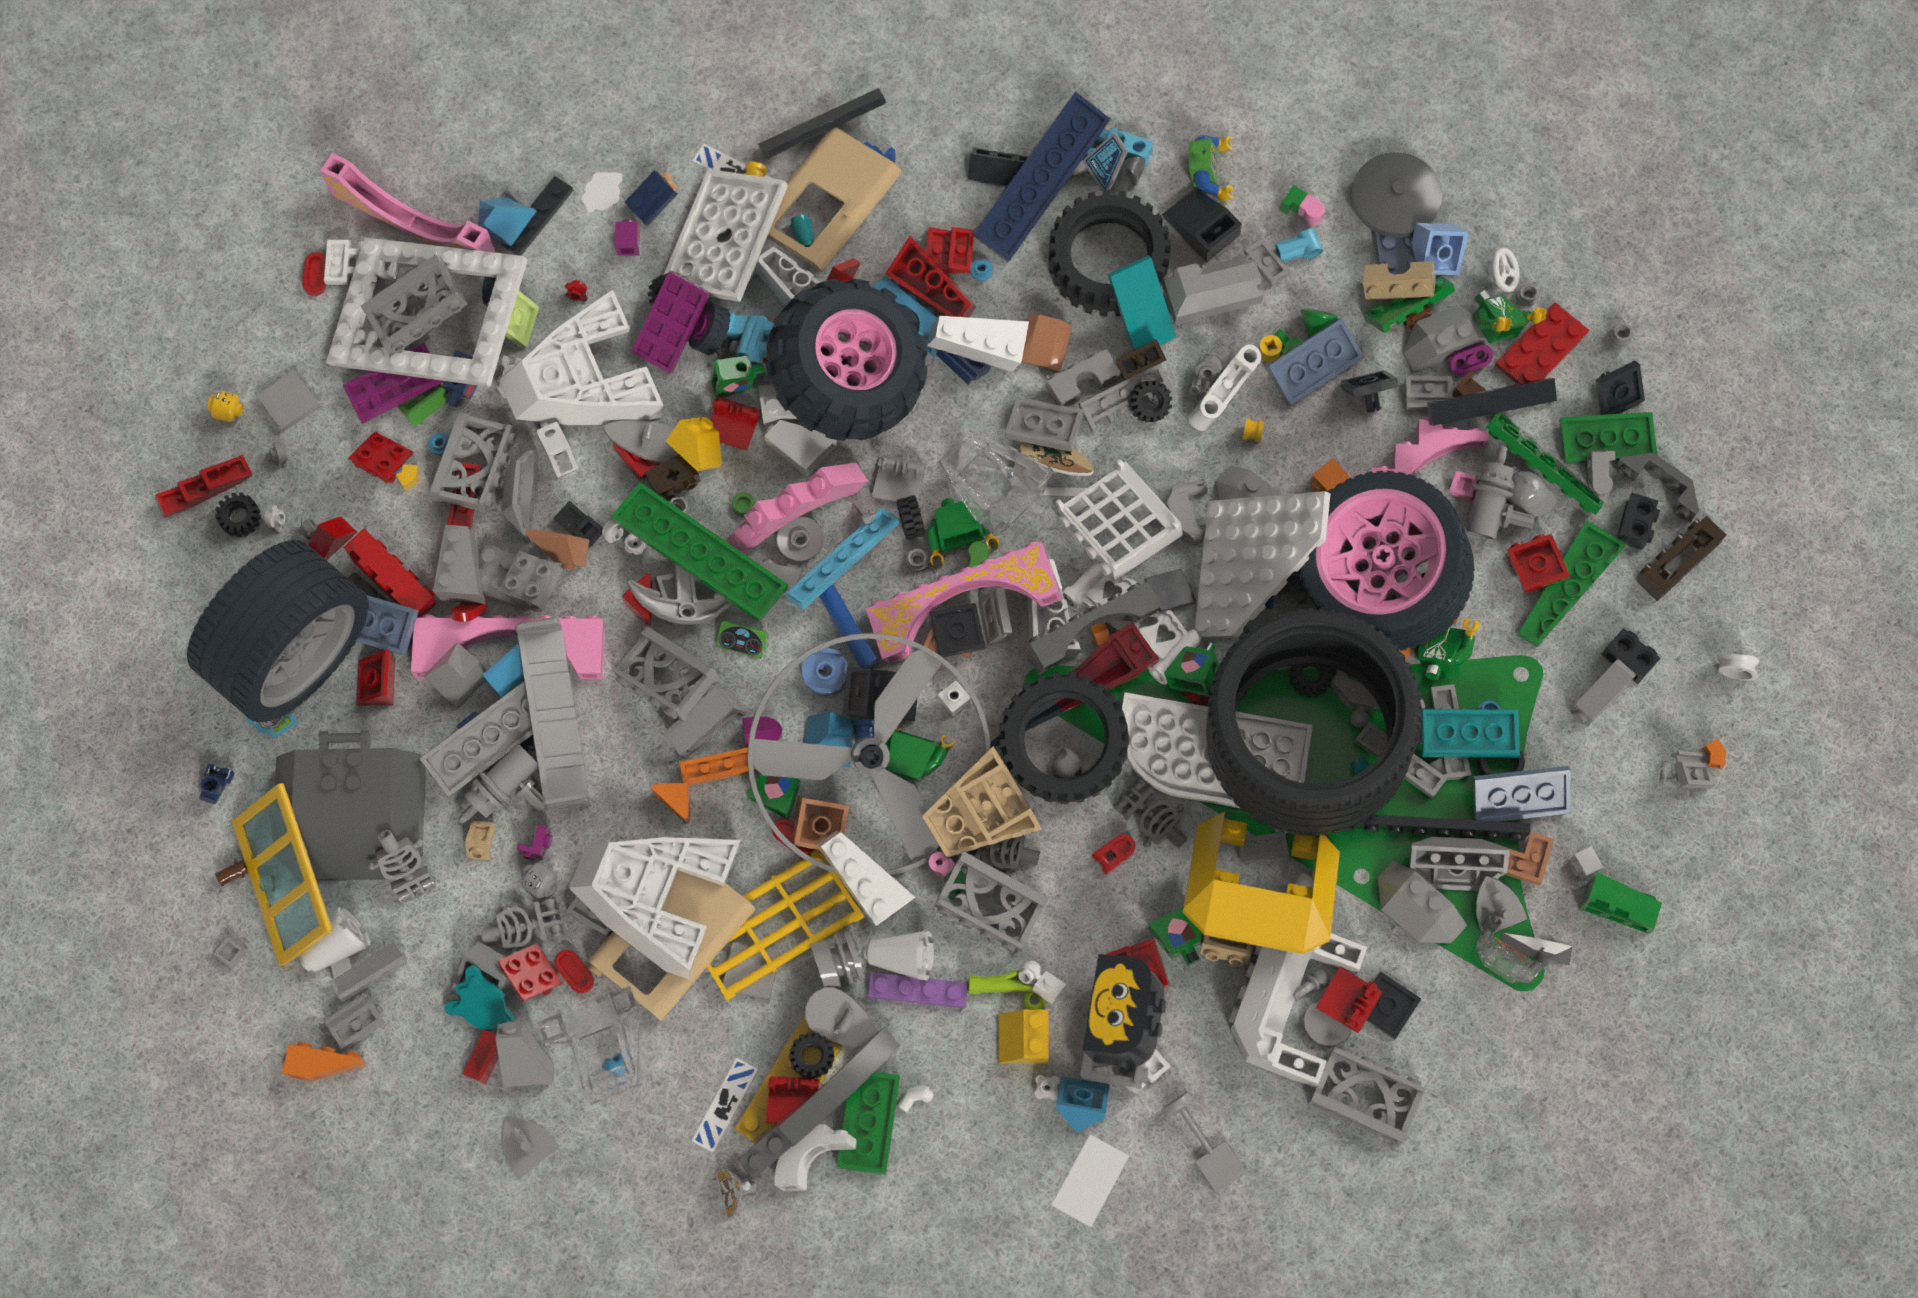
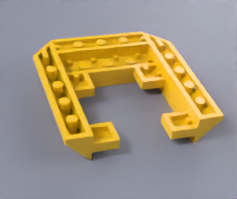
(1254, 915)

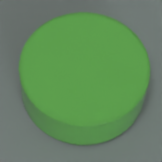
(742, 503)

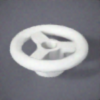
(1500, 269)

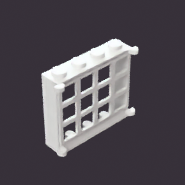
(1145, 496)

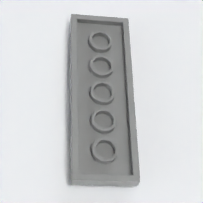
(480, 742)

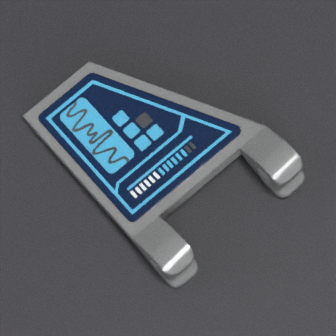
(1104, 163)

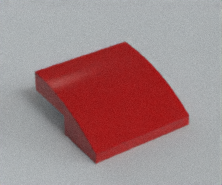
(951, 248)
(1149, 953)

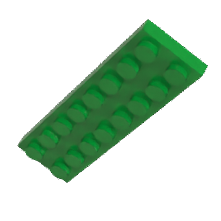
(699, 552)

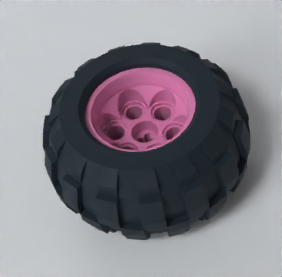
(861, 315)

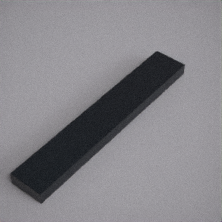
(822, 123)
(1491, 401)

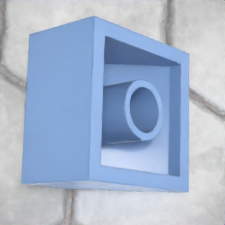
(1442, 244)

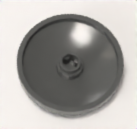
(1395, 194)

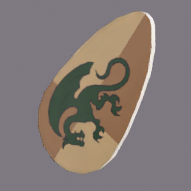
(1059, 460)

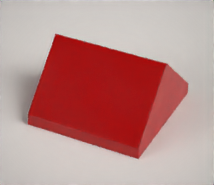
(376, 679)

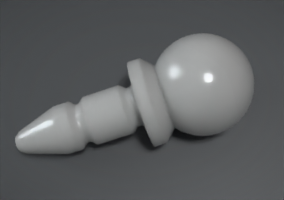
(1317, 980)

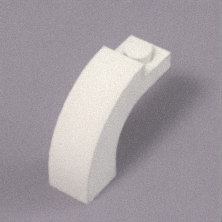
(794, 1164)

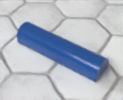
(847, 626)

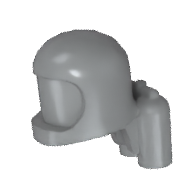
(1207, 371)
(1069, 764)

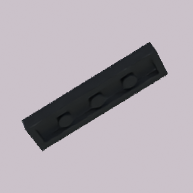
(546, 206)

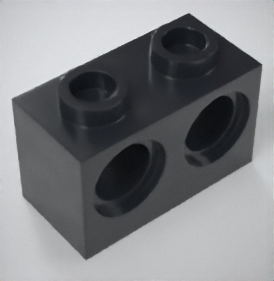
(1634, 520)
(1635, 650)

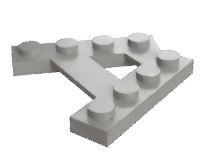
(1422, 775)

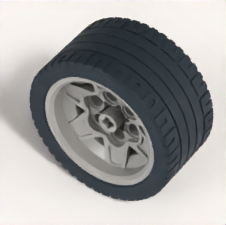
(277, 630)

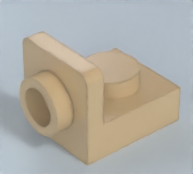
(479, 840)

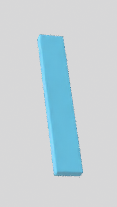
(841, 559)

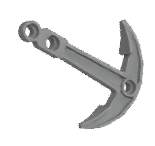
(685, 595)

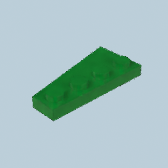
(1397, 309)

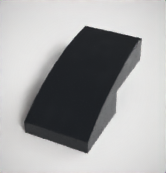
(578, 523)

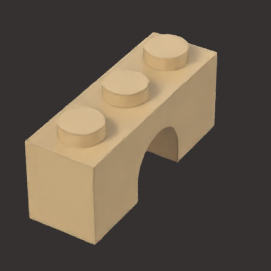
(1416, 282)

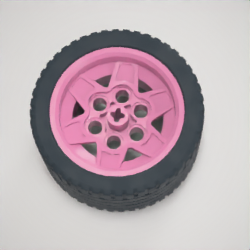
(1397, 503)

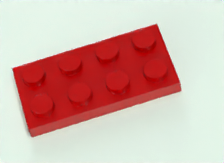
(1542, 346)

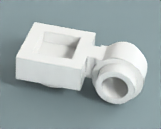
(1045, 985)
(1156, 1067)

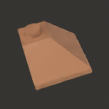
(561, 548)
(817, 820)

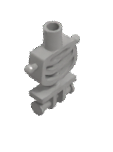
(399, 862)
(500, 932)

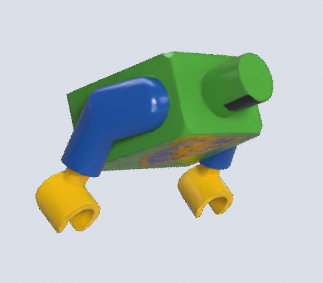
(1204, 165)

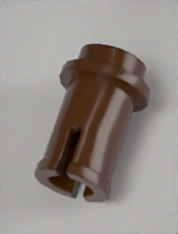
(1412, 317)
(231, 873)

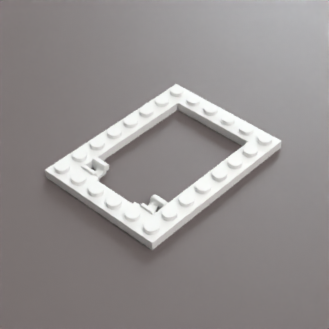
(375, 256)

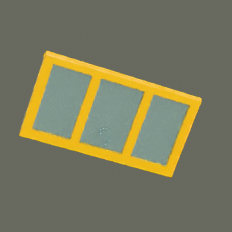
(282, 875)

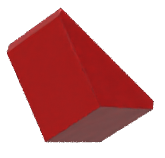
(331, 536)
(633, 604)

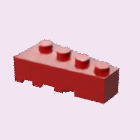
(925, 278)
(388, 573)

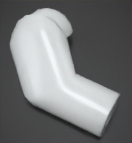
(915, 1094)

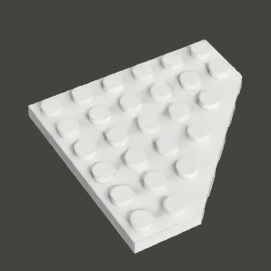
(1251, 553)

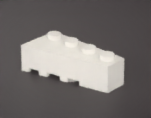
(982, 340)
(866, 881)

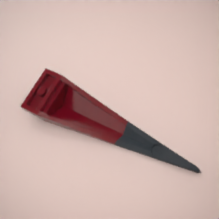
(1111, 664)

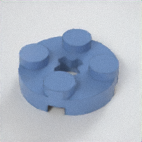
(825, 685)

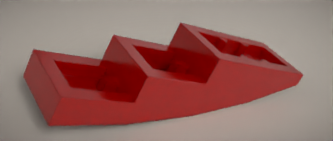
(204, 486)

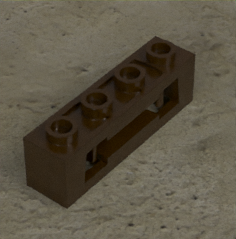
(1706, 532)

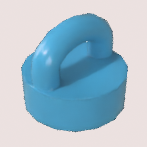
(611, 1064)

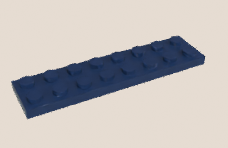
(1041, 177)

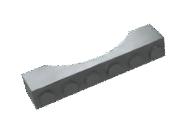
(1132, 606)

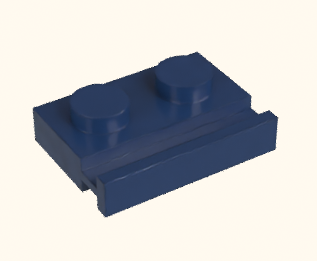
(651, 197)
(965, 368)

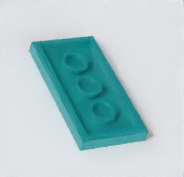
(1142, 303)
(1470, 733)

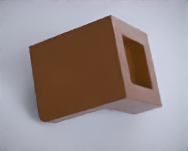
(1467, 385)

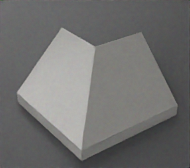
(456, 675)

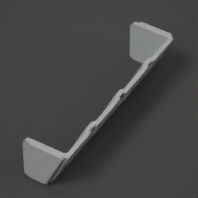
(552, 713)

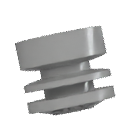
(838, 960)

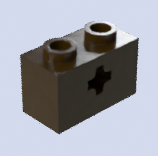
(1140, 359)
(676, 467)

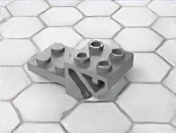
(518, 579)

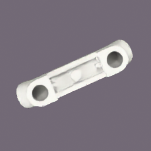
(1225, 387)

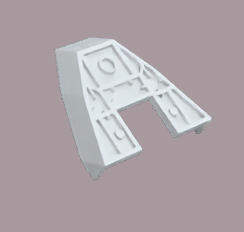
(564, 383)
(630, 883)

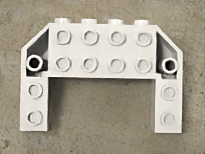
(1269, 1000)

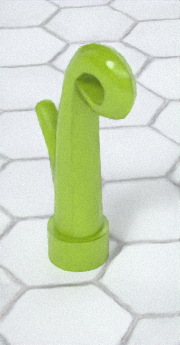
(1003, 983)

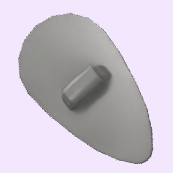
(642, 438)
(838, 1017)

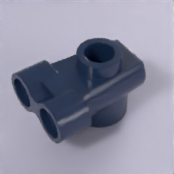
(215, 780)

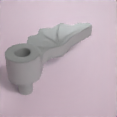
(865, 517)

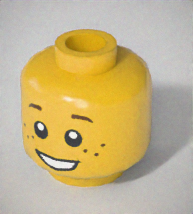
(225, 406)

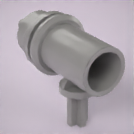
(1489, 502)
(505, 778)

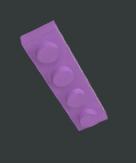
(918, 991)

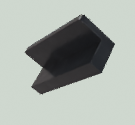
(993, 166)

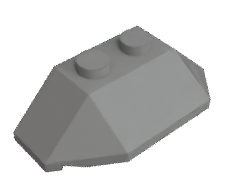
(1440, 336)
(1242, 483)
(519, 493)
(1458, 862)
(1418, 906)

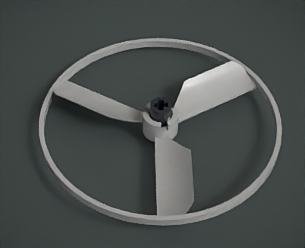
(821, 761)

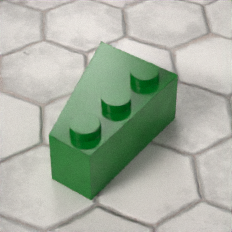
(1620, 903)

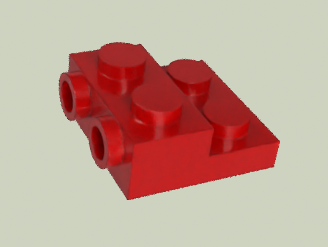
(1537, 562)

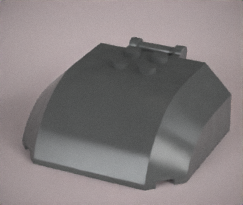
(349, 799)

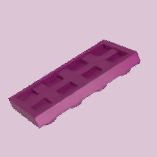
(670, 322)
(379, 391)

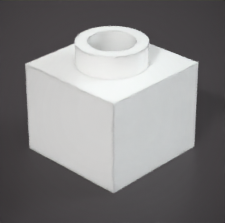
(954, 706)
(1585, 863)

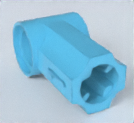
(1304, 245)

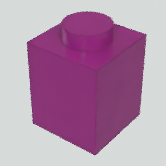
(627, 238)

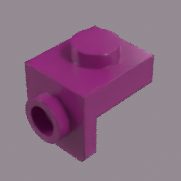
(541, 841)

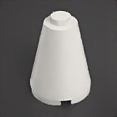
(338, 944)
(902, 954)

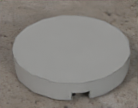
(1322, 1028)

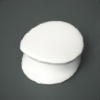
(1738, 666)

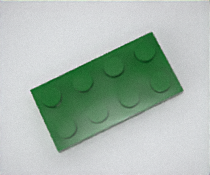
(1622, 433)
(870, 1121)

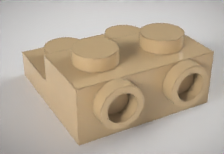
(1235, 952)

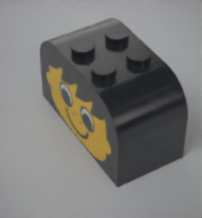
(1124, 1012)

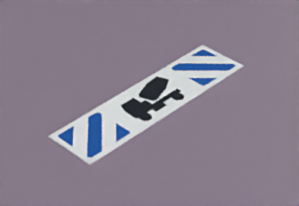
(716, 160)
(724, 1105)

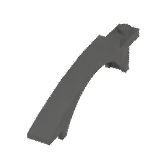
(800, 1122)

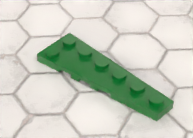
(1504, 429)
(1585, 561)

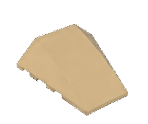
(981, 809)

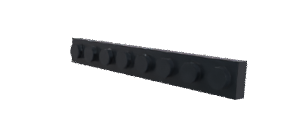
(1444, 827)

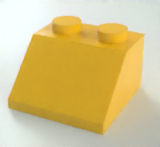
(697, 443)
(1024, 1036)

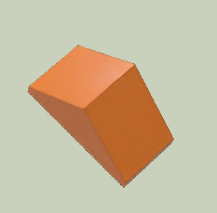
(675, 797)

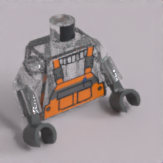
(1506, 960)

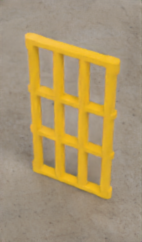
(799, 921)

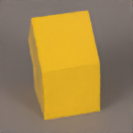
(409, 476)

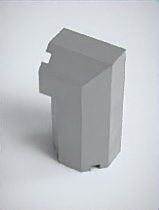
(1213, 289)

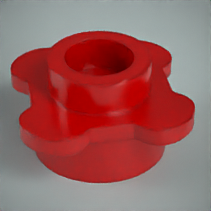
(576, 290)

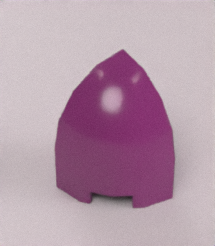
(766, 729)

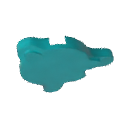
(479, 1002)

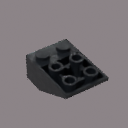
(1203, 223)
(863, 690)

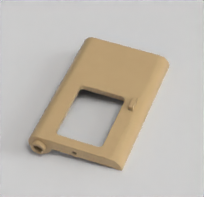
(848, 173)
(695, 900)

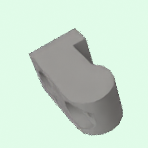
(1598, 470)

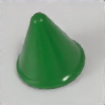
(1316, 320)

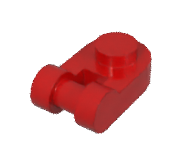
(1121, 846)

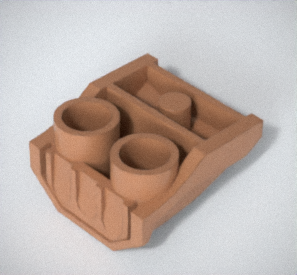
(1046, 342)

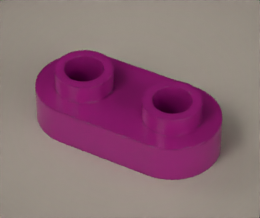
(1469, 359)

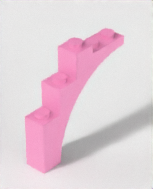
(1431, 444)
(795, 500)

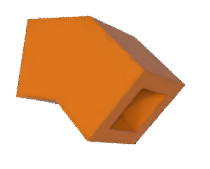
(1099, 633)
(1715, 754)

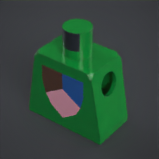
(734, 375)
(1193, 669)
(776, 793)
(1177, 936)

